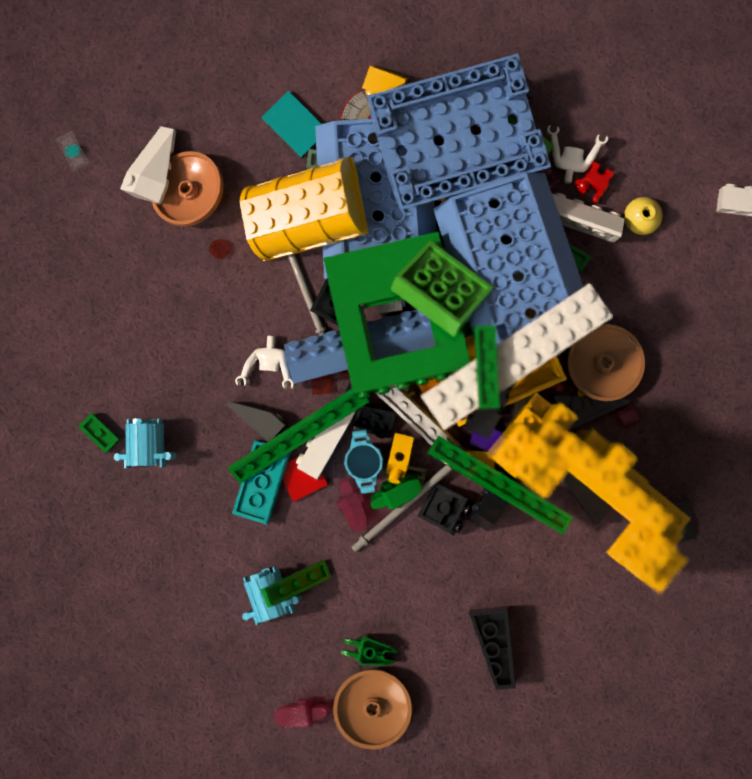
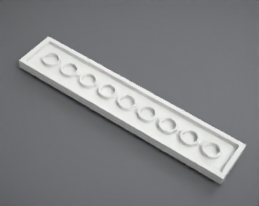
(520, 353)

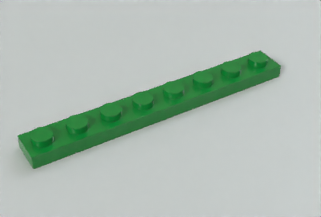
(296, 435)
(500, 485)

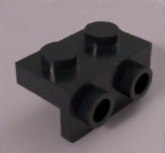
(375, 420)

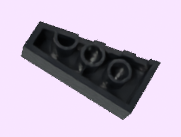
(484, 420)
(590, 502)
(490, 506)
(494, 635)

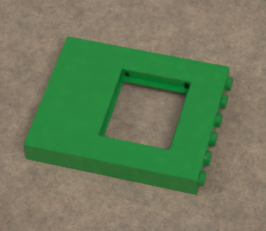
(367, 279)

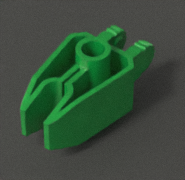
(396, 494)
(369, 651)

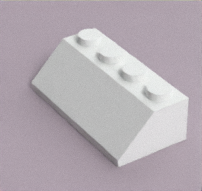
(589, 219)

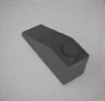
(262, 421)

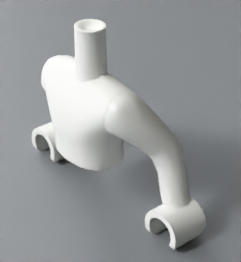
(572, 157)
(269, 359)

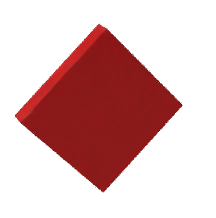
(299, 483)

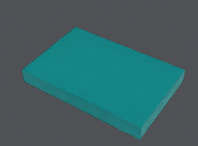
(293, 123)

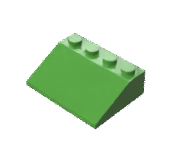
(441, 288)

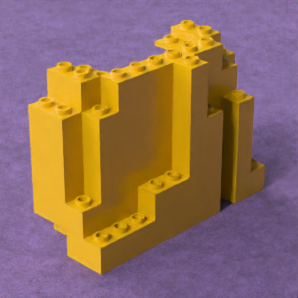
(543, 452)

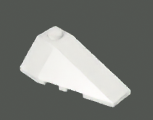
(148, 173)

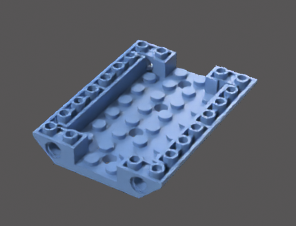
(448, 109)
(350, 139)
(537, 249)

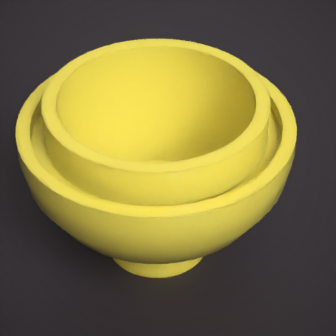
(637, 221)

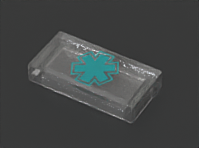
(73, 151)

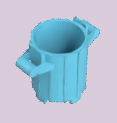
(144, 444)
(363, 461)
(260, 611)

